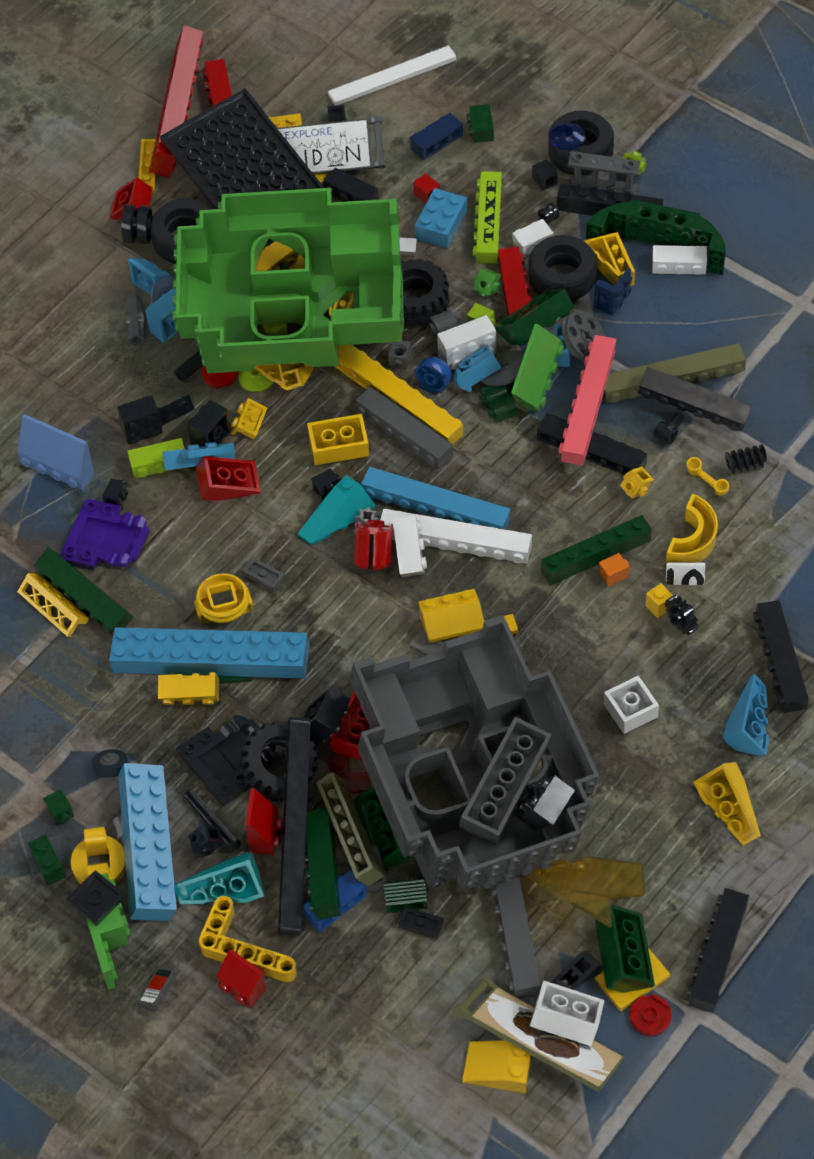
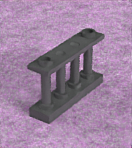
(606, 164)

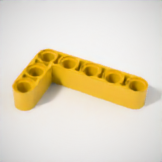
(221, 943)

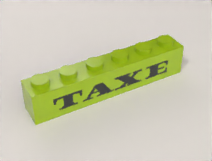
(488, 218)

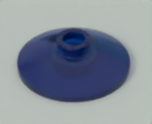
(567, 136)

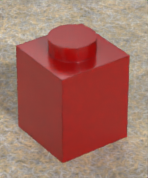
(424, 187)

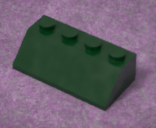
(541, 310)
(379, 829)
(625, 951)

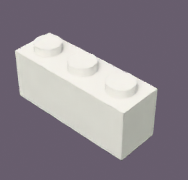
(679, 259)
(409, 546)

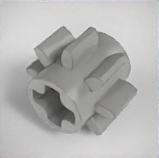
(366, 514)

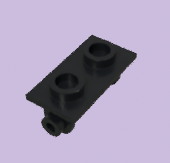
(175, 409)

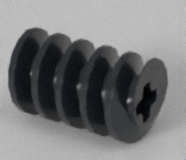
(746, 458)

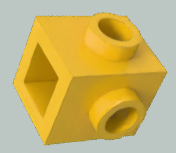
(636, 482)

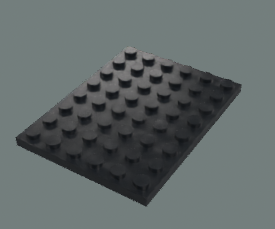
(237, 151)

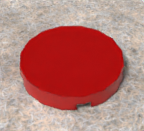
(220, 379)
(650, 1015)

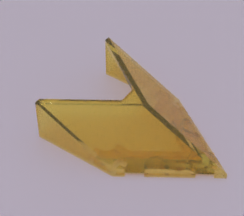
(592, 883)

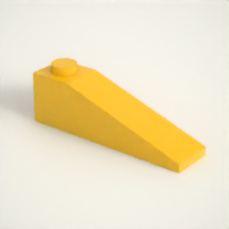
(729, 798)

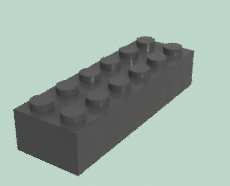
(505, 780)

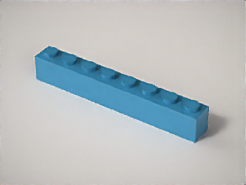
(433, 500)

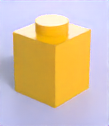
(656, 600)

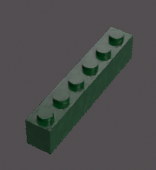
(595, 549)
(83, 590)
(322, 865)

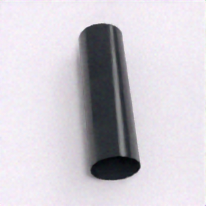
(189, 367)

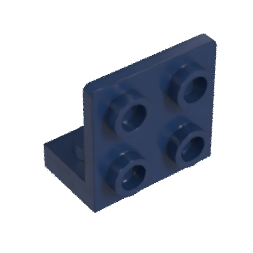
(610, 297)

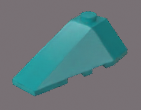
(336, 511)

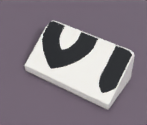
(685, 573)

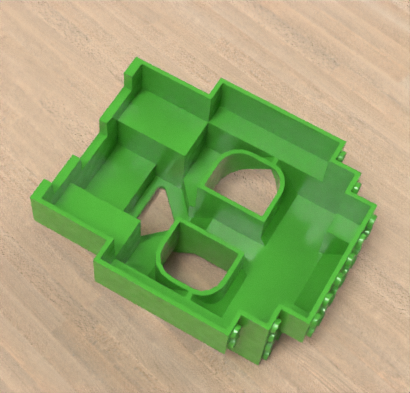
(344, 250)

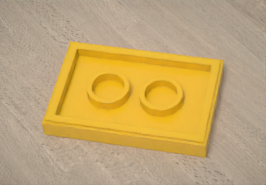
(623, 1000)

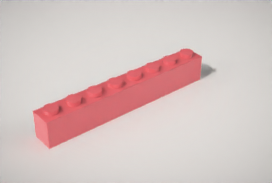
(588, 400)

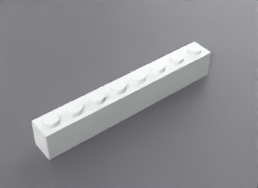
(468, 537)

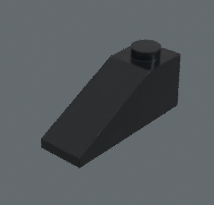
(577, 971)

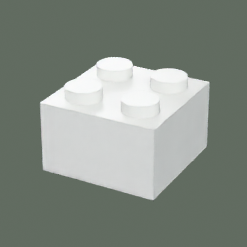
(631, 704)

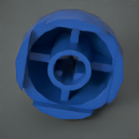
(433, 375)

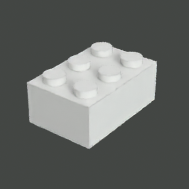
(466, 339)
(567, 1013)

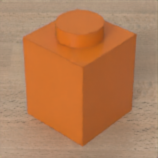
(614, 569)

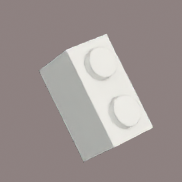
(530, 236)

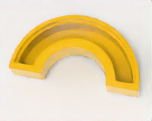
(702, 542)

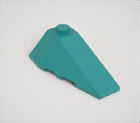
(233, 878)

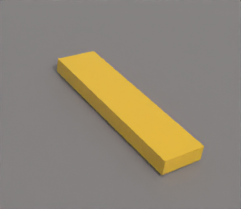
(146, 152)

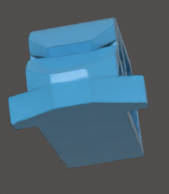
(475, 368)

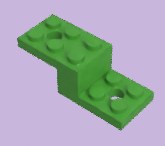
(108, 935)

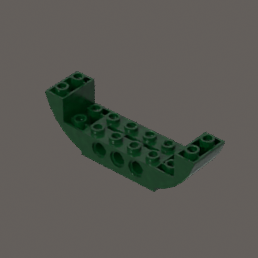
(661, 227)

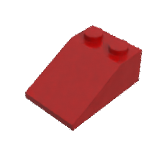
(226, 478)
(262, 824)

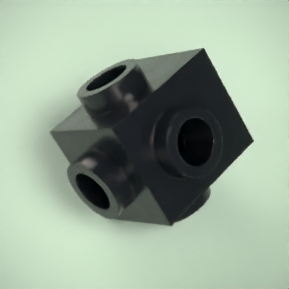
(206, 839)

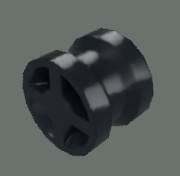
(548, 213)

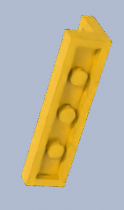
(53, 598)

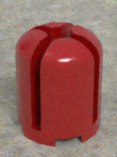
(364, 545)

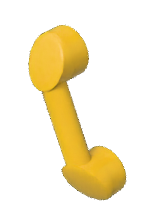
(694, 467)

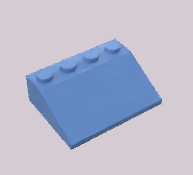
(54, 453)

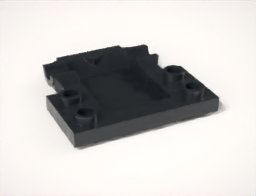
(217, 755)

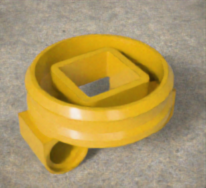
(224, 612)
(97, 844)

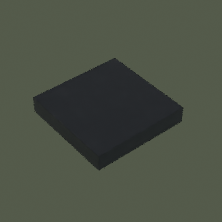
(95, 898)

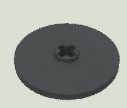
(510, 363)

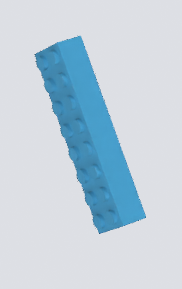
(146, 842)

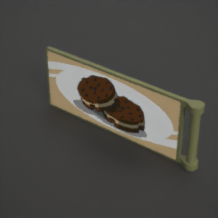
(511, 1020)

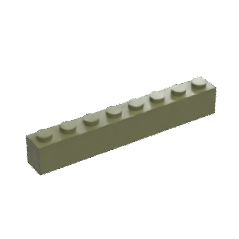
(690, 368)

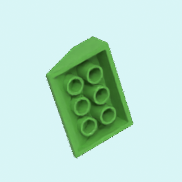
(537, 369)

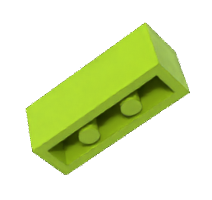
(149, 459)

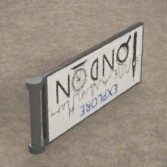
(337, 145)

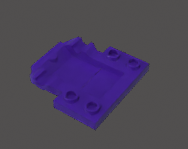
(105, 536)

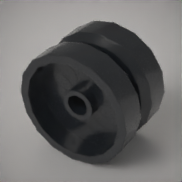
(136, 224)

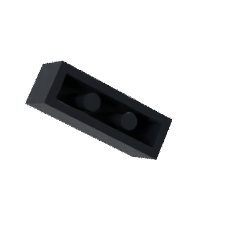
(349, 187)

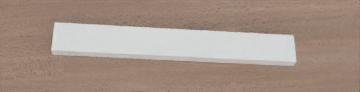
(392, 75)

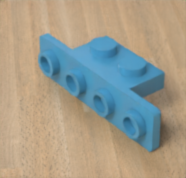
(193, 454)

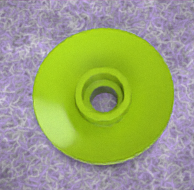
(254, 381)

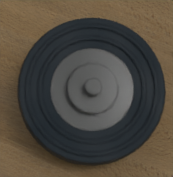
(109, 763)

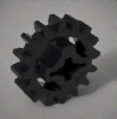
(681, 614)

